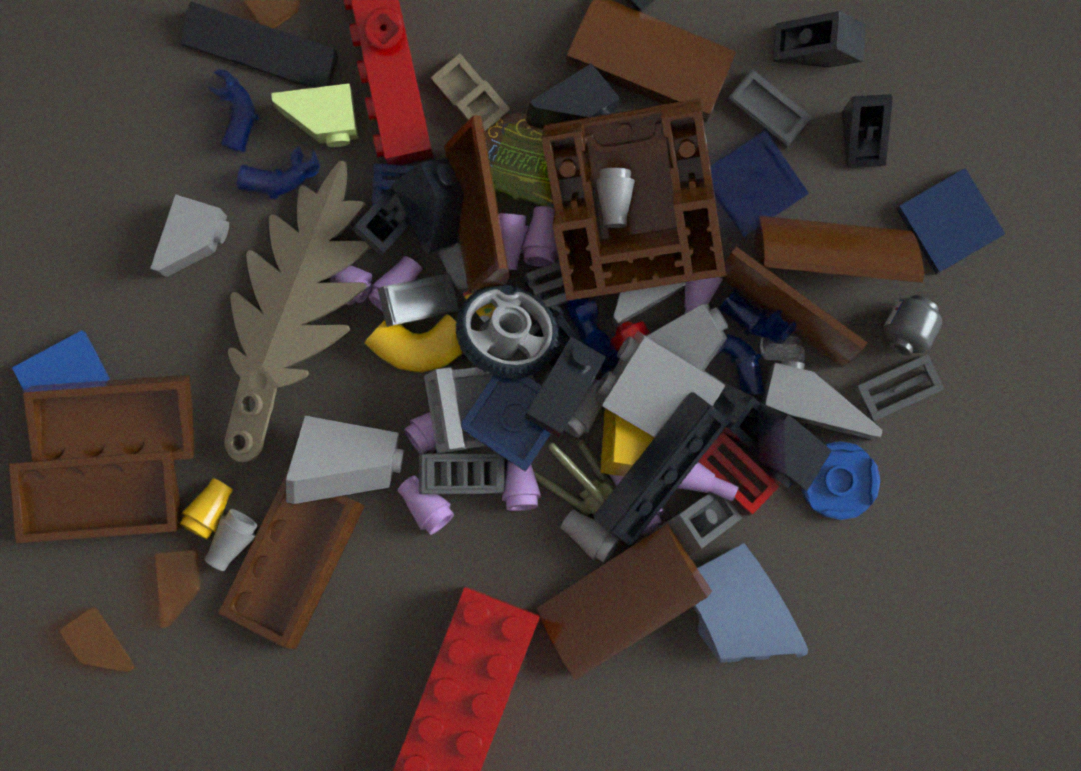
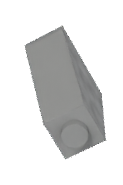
(694, 335)
(341, 460)

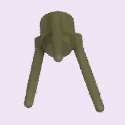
(593, 492)

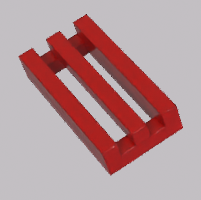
(760, 496)

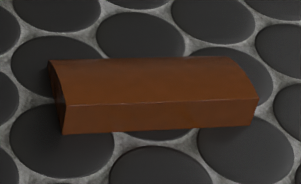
(650, 55)
(479, 220)
(838, 249)
(774, 294)
(110, 418)
(95, 497)
(290, 565)
(622, 601)

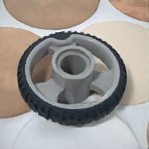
(512, 317)

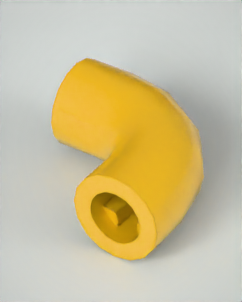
(415, 350)

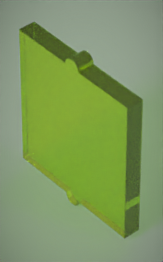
(522, 166)

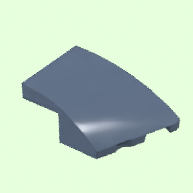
(745, 611)

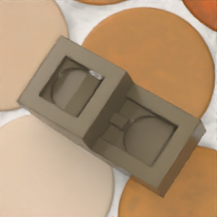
(469, 92)

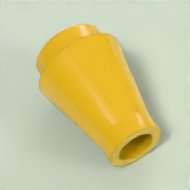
(206, 509)

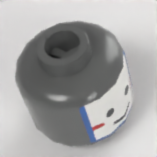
(913, 325)

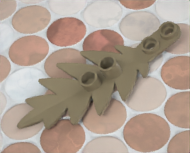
(289, 301)

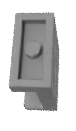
(652, 384)
(450, 399)

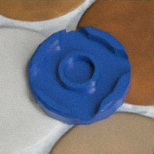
(844, 483)

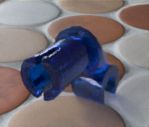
(242, 114)
(278, 182)
(583, 315)
(755, 321)
(746, 364)

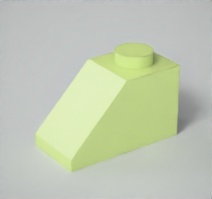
(321, 112)

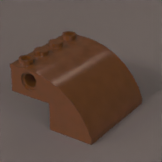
(672, 208)

